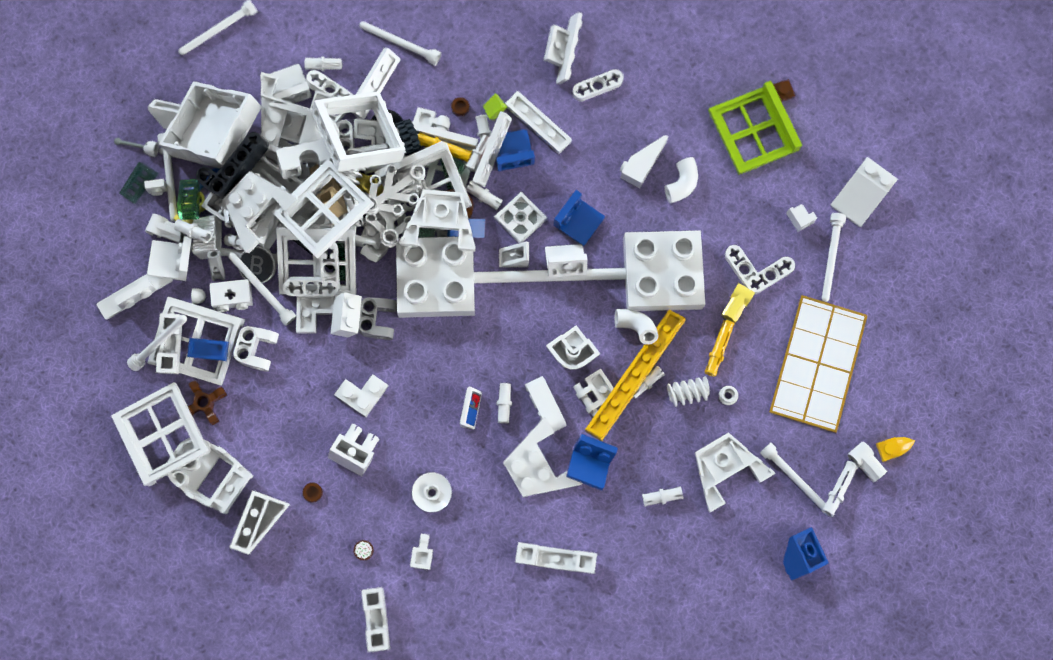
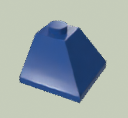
(803, 554)

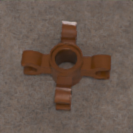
(212, 397)

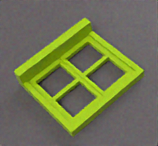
(779, 120)

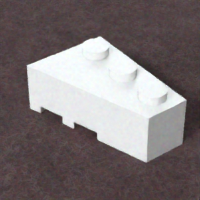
(256, 521)

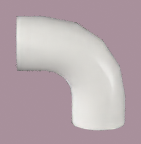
(686, 182)
(639, 322)

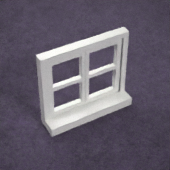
(449, 137)
(425, 157)
(307, 192)
(316, 233)
(203, 314)
(135, 446)

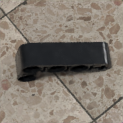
(235, 163)

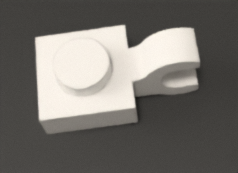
(422, 556)

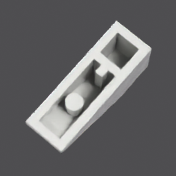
(640, 164)

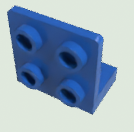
(515, 151)
(578, 219)
(590, 461)

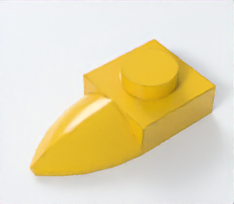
(894, 447)

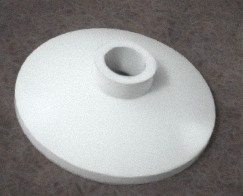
(424, 485)

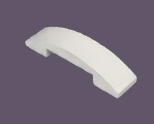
(556, 558)

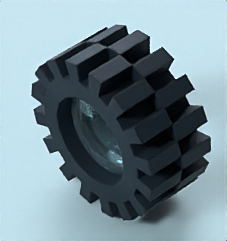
(408, 136)

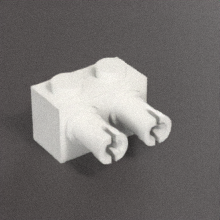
(352, 455)

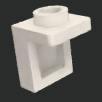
(374, 254)

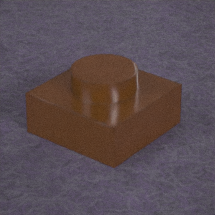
(784, 90)

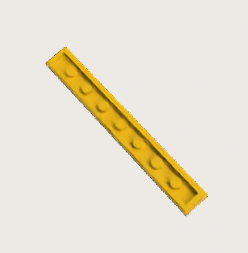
(634, 376)

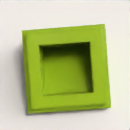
(494, 106)

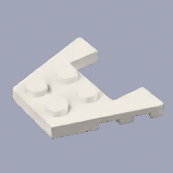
(294, 121)
(249, 201)
(440, 211)
(268, 219)
(722, 460)
(530, 467)

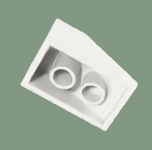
(864, 192)

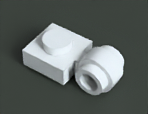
(428, 118)

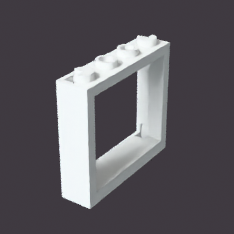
(354, 103)

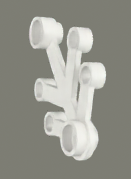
(391, 192)
(390, 219)

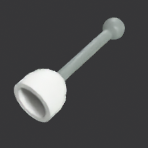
(150, 148)

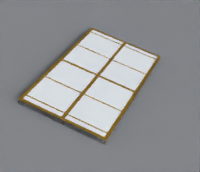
(818, 364)

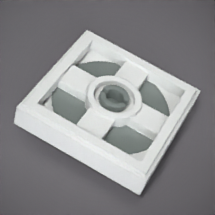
(520, 218)

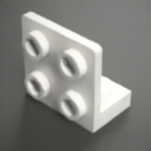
(291, 84)
(169, 259)
(566, 260)

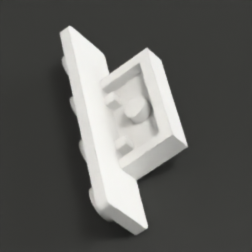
(562, 45)
(130, 295)

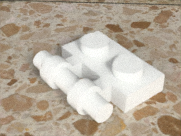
(600, 388)

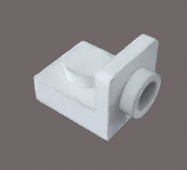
(414, 187)

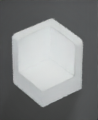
(800, 217)

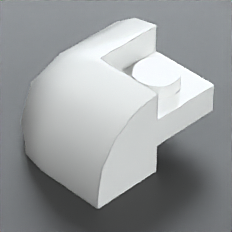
(573, 349)

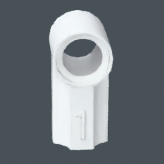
(163, 228)
(863, 457)

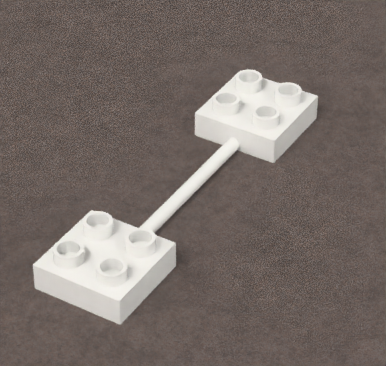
(658, 273)

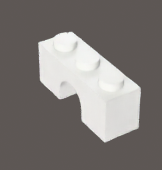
(290, 158)
(169, 353)
(376, 619)

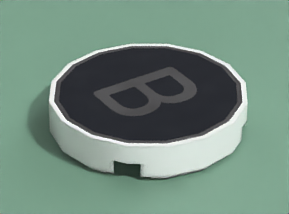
(260, 262)

